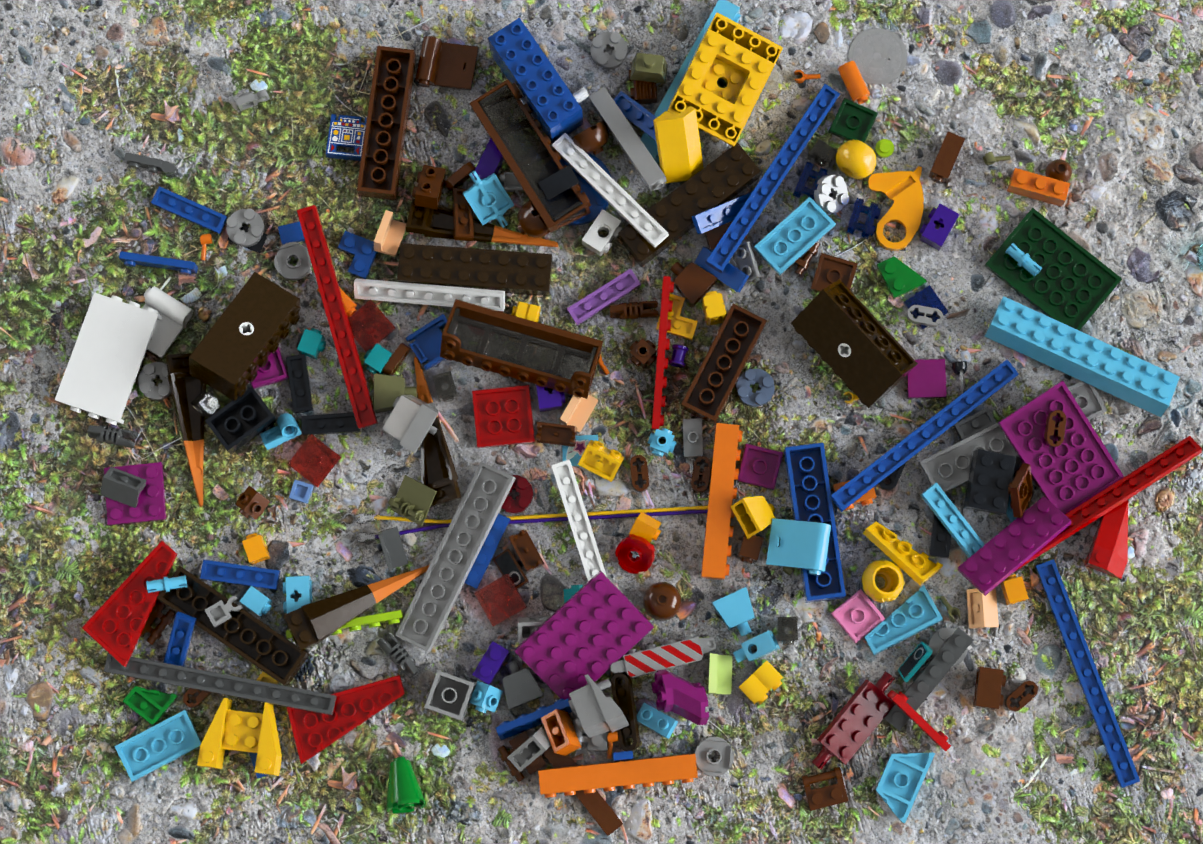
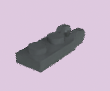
(153, 165)

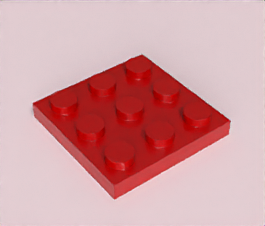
(503, 416)

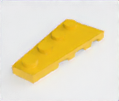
(900, 552)

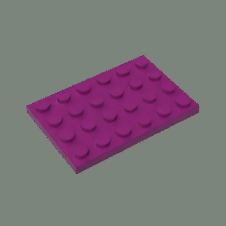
(1074, 469)
(584, 637)

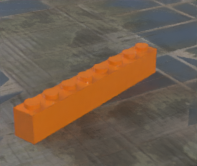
(719, 501)
(617, 773)

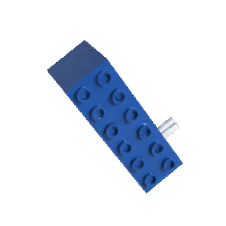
(537, 80)

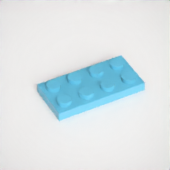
(794, 236)
(158, 745)

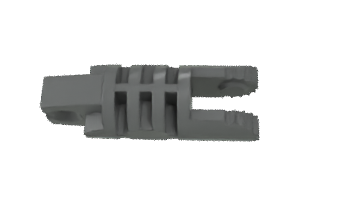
(112, 435)
(398, 655)

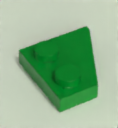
(149, 703)

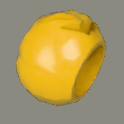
(856, 159)
(893, 581)

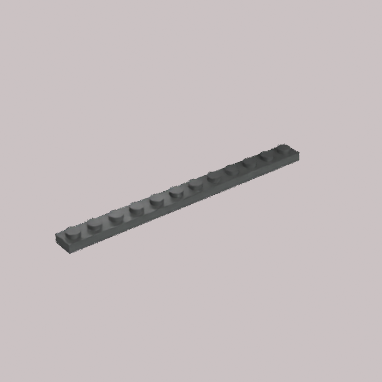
(223, 684)

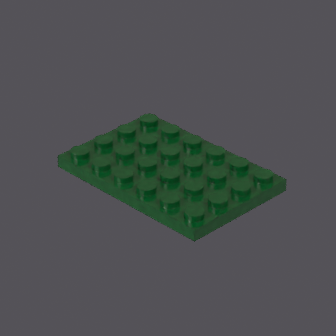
(1070, 278)

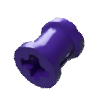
(678, 356)

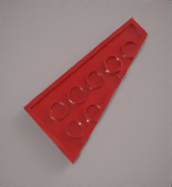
(125, 613)
(352, 708)

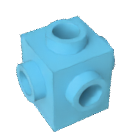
(662, 449)
(485, 697)

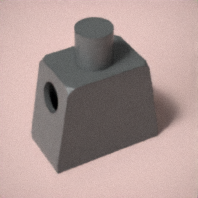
(519, 686)

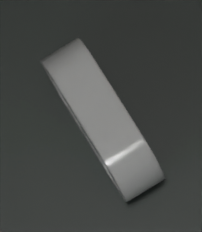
(923, 320)

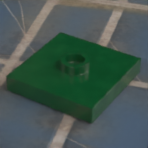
(853, 121)

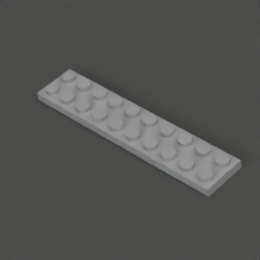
(953, 464)
(455, 556)

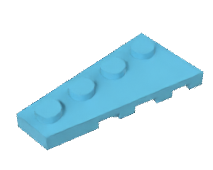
(909, 619)

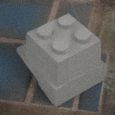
(411, 421)
(595, 710)

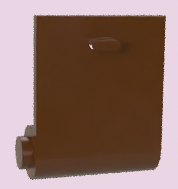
(444, 64)

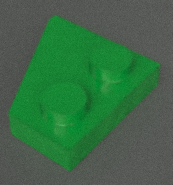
(899, 277)

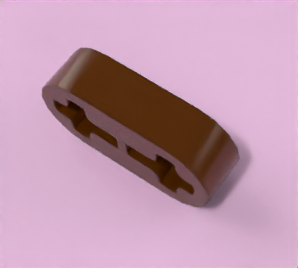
(460, 176)
(396, 359)
(1050, 427)
(644, 472)
(706, 474)
(1018, 693)
(200, 698)

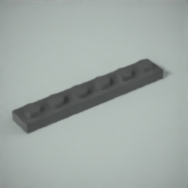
(931, 676)

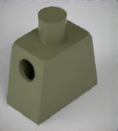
(649, 68)
(387, 389)

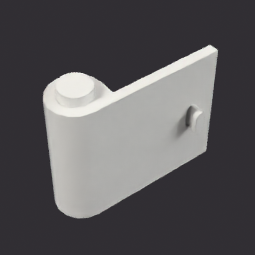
(174, 318)

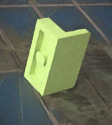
(720, 674)

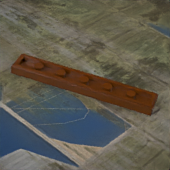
(592, 801)

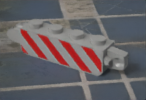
(665, 657)

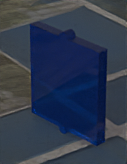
(927, 298)

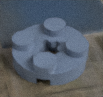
(760, 397)

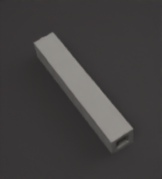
(628, 139)

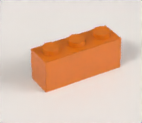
(1038, 187)

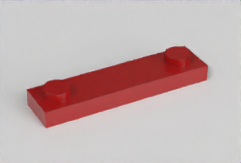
(938, 737)

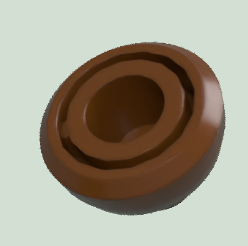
(1059, 170)

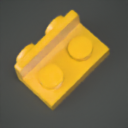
(601, 460)

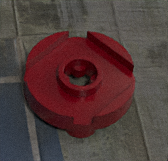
(523, 500)

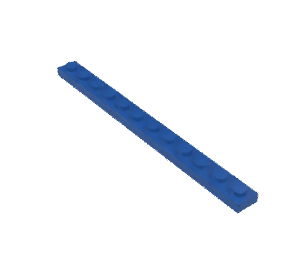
(772, 178)
(924, 435)
(1087, 674)

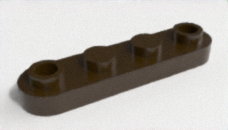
(624, 698)

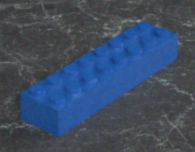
(812, 503)

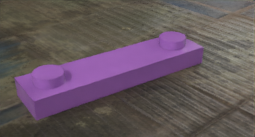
(603, 297)

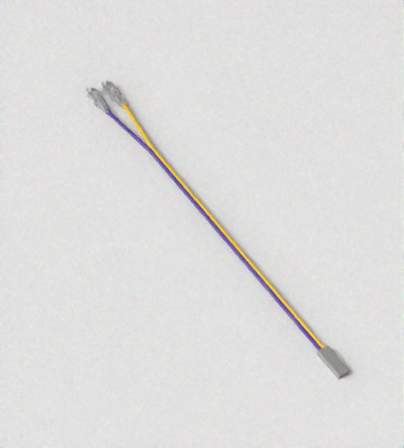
(363, 518)

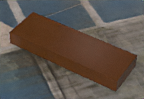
(462, 216)

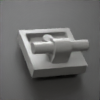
(746, 262)

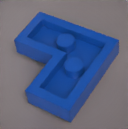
(363, 253)

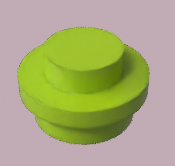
(884, 148)

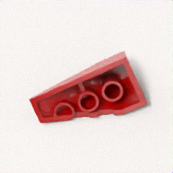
(1110, 543)

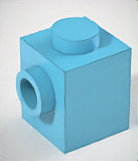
(256, 601)

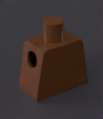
(692, 282)

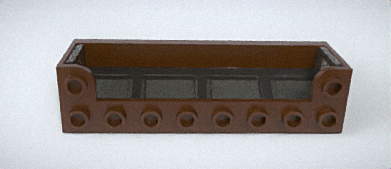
(528, 153)
(520, 349)

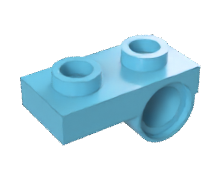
(286, 430)
(656, 720)

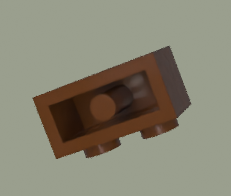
(429, 186)
(988, 688)

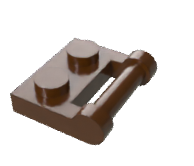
(827, 795)

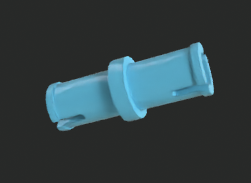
(1023, 259)
(166, 584)

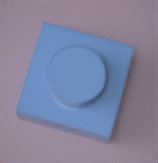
(301, 491)

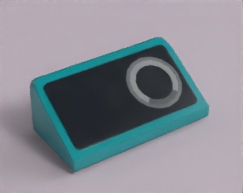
(915, 661)

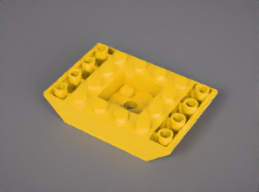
(740, 59)

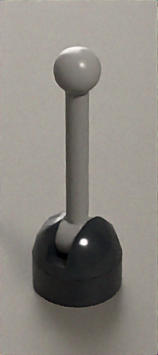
(959, 369)

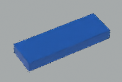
(730, 275)
(179, 639)

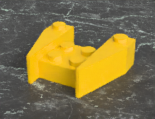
(242, 733)

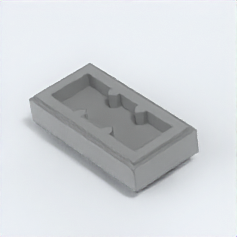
(692, 438)

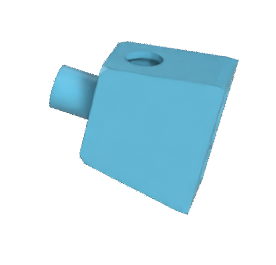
(735, 611)
(765, 643)

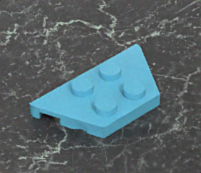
(903, 780)

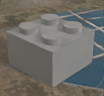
(450, 695)

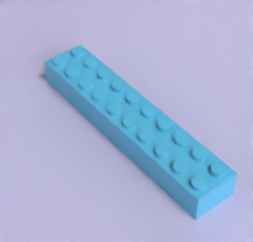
(1082, 356)

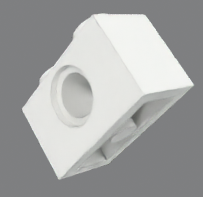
(606, 222)

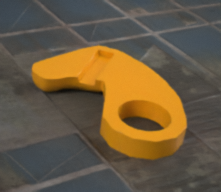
(907, 194)

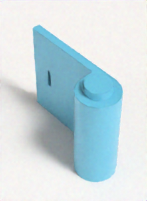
(801, 545)

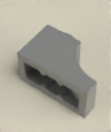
(530, 749)

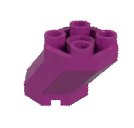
(680, 697)

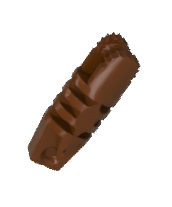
(634, 310)

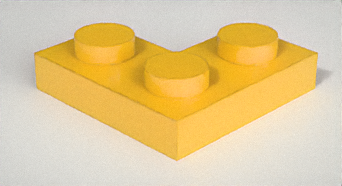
(680, 325)

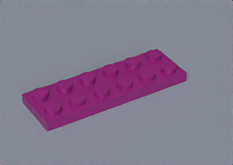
(1014, 545)

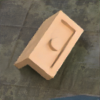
(389, 235)
(578, 411)
(982, 609)

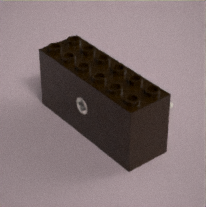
(244, 336)
(853, 343)

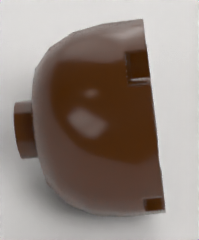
(592, 138)
(531, 222)
(662, 601)

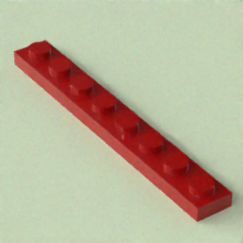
(663, 344)

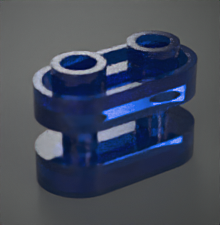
(808, 172)
(872, 213)

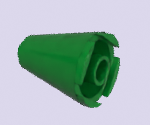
(403, 788)

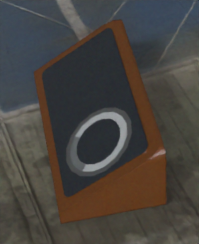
(508, 565)

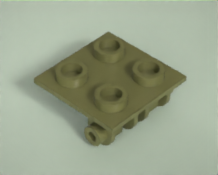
(413, 500)

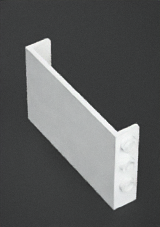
(107, 357)

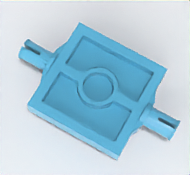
(488, 199)

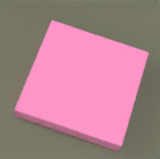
(858, 616)

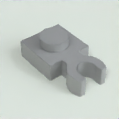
(250, 100)
(220, 612)

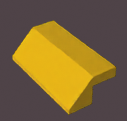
(678, 145)

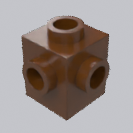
(642, 359)
(252, 503)

